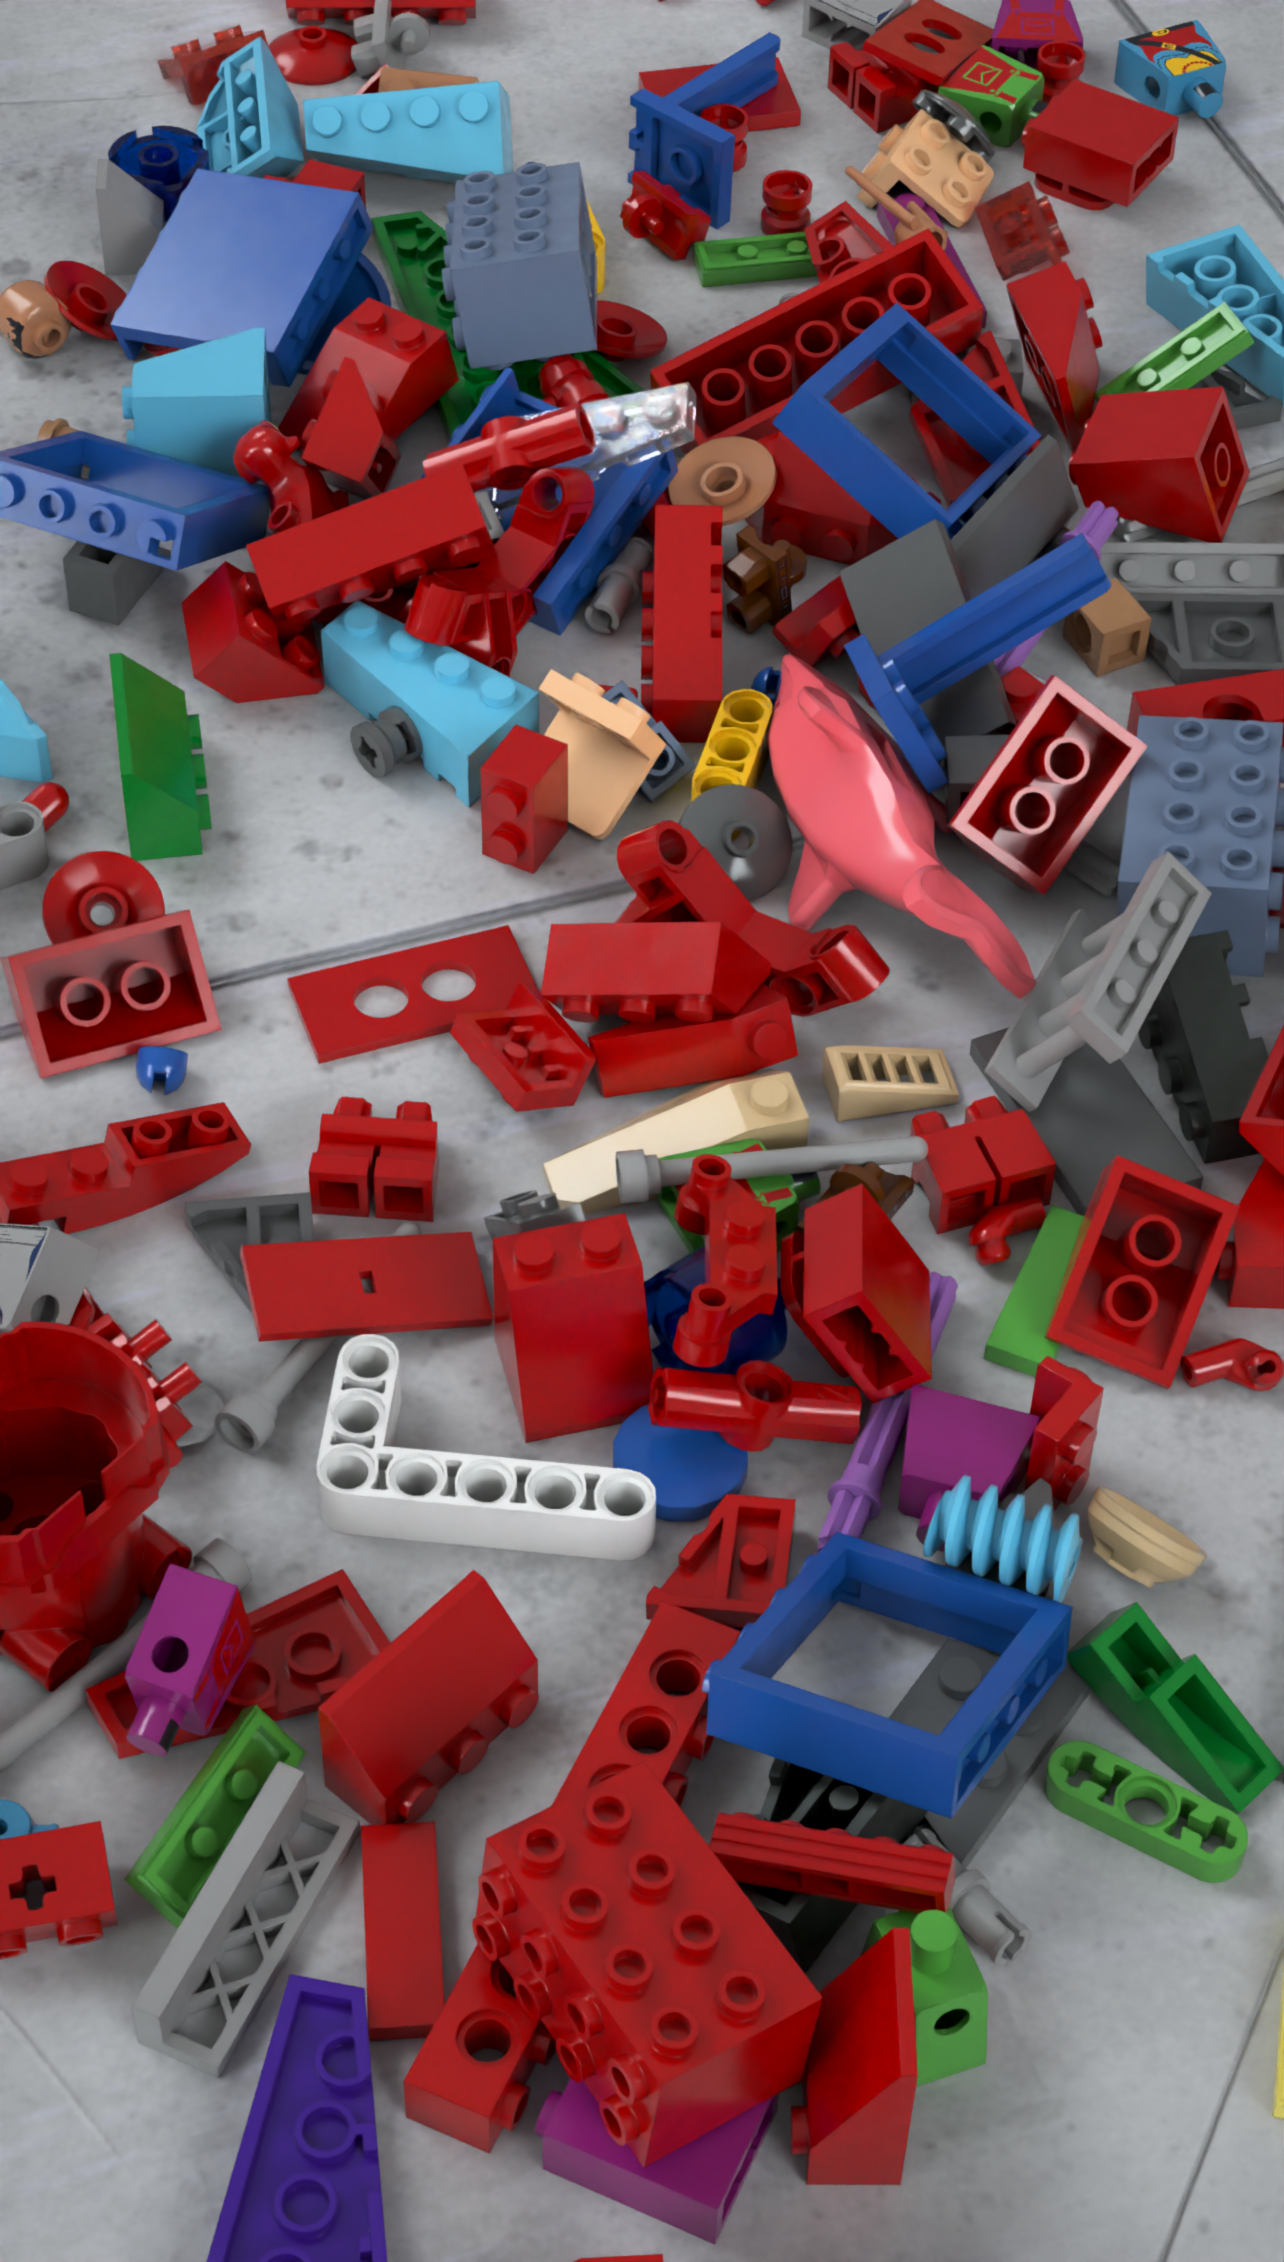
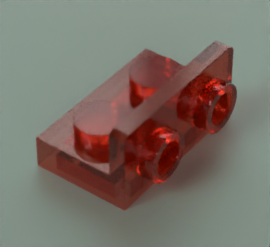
(1020, 231)

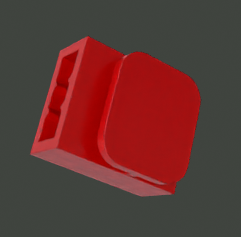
(1097, 146)
(859, 1294)

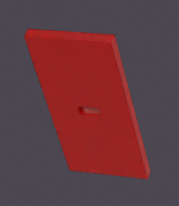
(319, 1292)

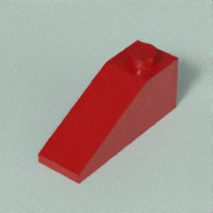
(687, 1052)
(1255, 1246)

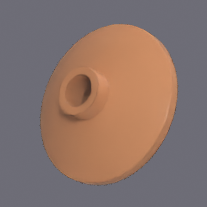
(727, 474)

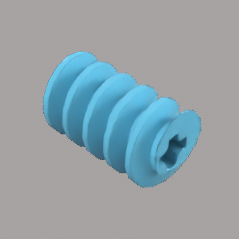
(1005, 1537)

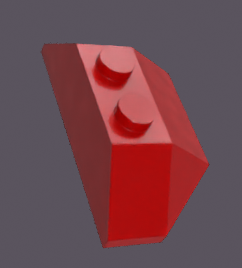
(815, 510)

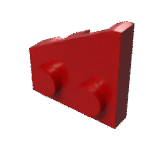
(733, 1563)

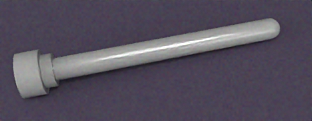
(645, 1175)
(249, 1418)
(215, 1560)

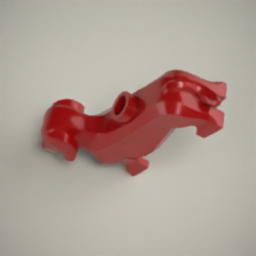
(294, 489)

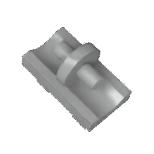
(387, 38)

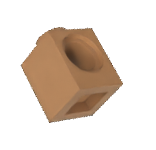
(1109, 631)

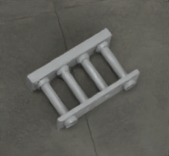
(1099, 982)

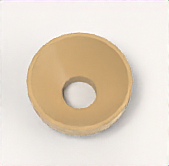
(1140, 1541)

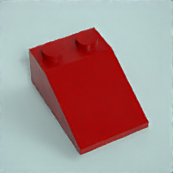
(1059, 344)
(397, 353)
(1140, 1270)
(860, 2072)

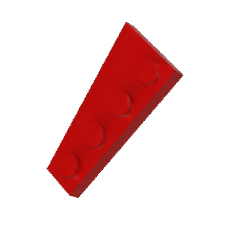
(300, 1658)

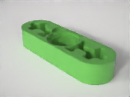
(1155, 1840)

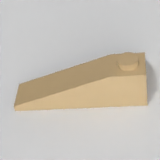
(712, 1114)

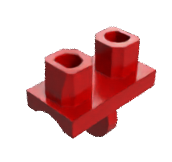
(662, 216)

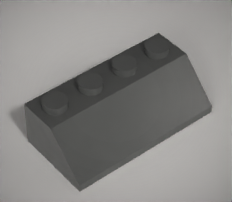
(1017, 521)

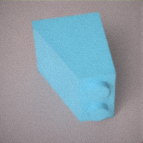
(200, 400)

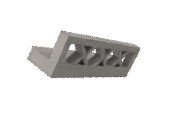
(1196, 567)
(220, 1909)

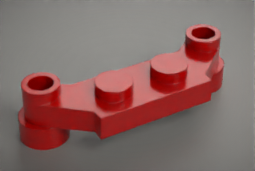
(737, 1260)

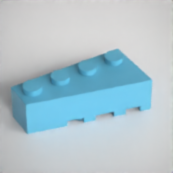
(415, 131)
(1227, 267)
(451, 698)

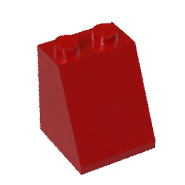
(1164, 460)
(572, 1326)

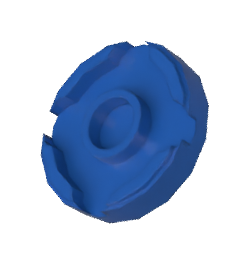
(686, 1466)

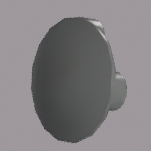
(957, 120)

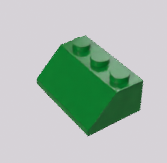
(158, 764)

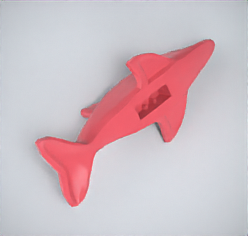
(870, 822)

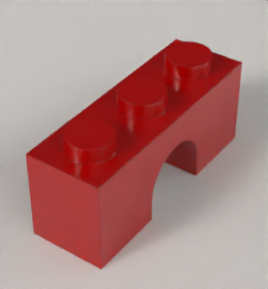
(1230, 698)

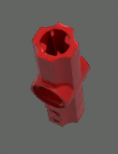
(517, 448)
(754, 1405)

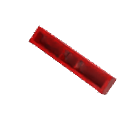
(834, 1863)

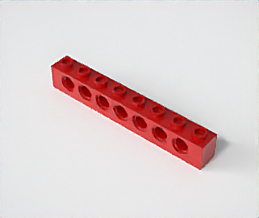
(480, 2098)

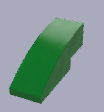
(1174, 1708)

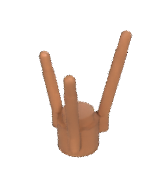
(910, 223)

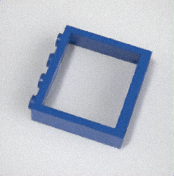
(941, 384)
(130, 499)
(866, 1747)

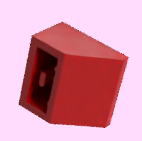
(351, 436)
(242, 646)

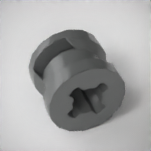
(386, 742)

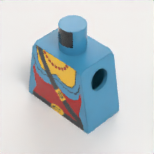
(1173, 70)

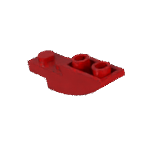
(130, 1172)

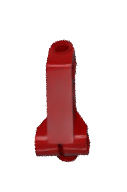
(490, 604)
(686, 884)

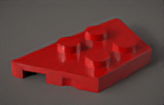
(948, 454)

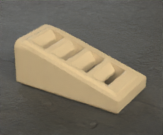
(855, 1093)

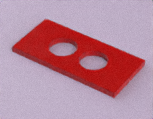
(892, 45)
(340, 1030)

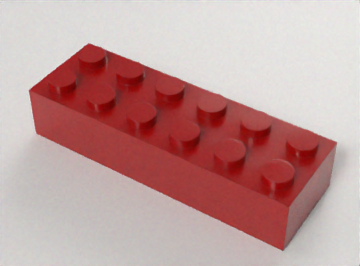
(760, 364)

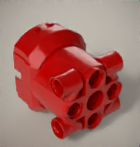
(75, 1477)

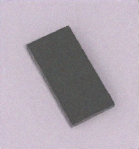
(907, 590)
(1091, 1118)

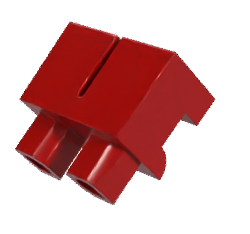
(874, 87)
(376, 1155)
(980, 1163)

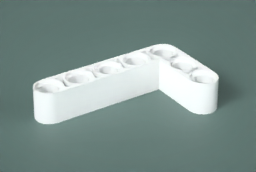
(360, 1455)

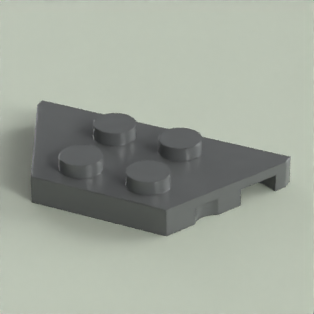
(1214, 634)
(935, 1701)

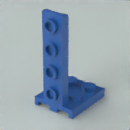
(688, 150)
(969, 640)

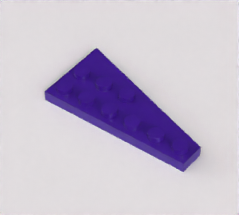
(310, 2146)

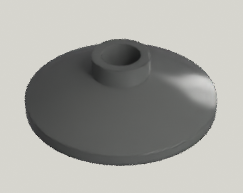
(739, 807)

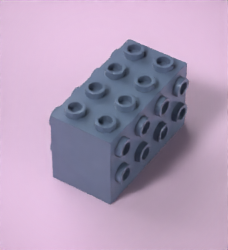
(521, 265)
(1216, 806)

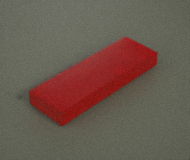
(402, 1930)

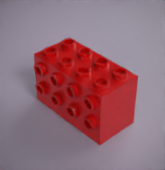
(644, 1963)

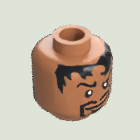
(32, 319)

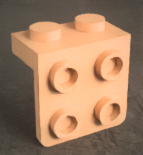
(930, 165)
(607, 750)

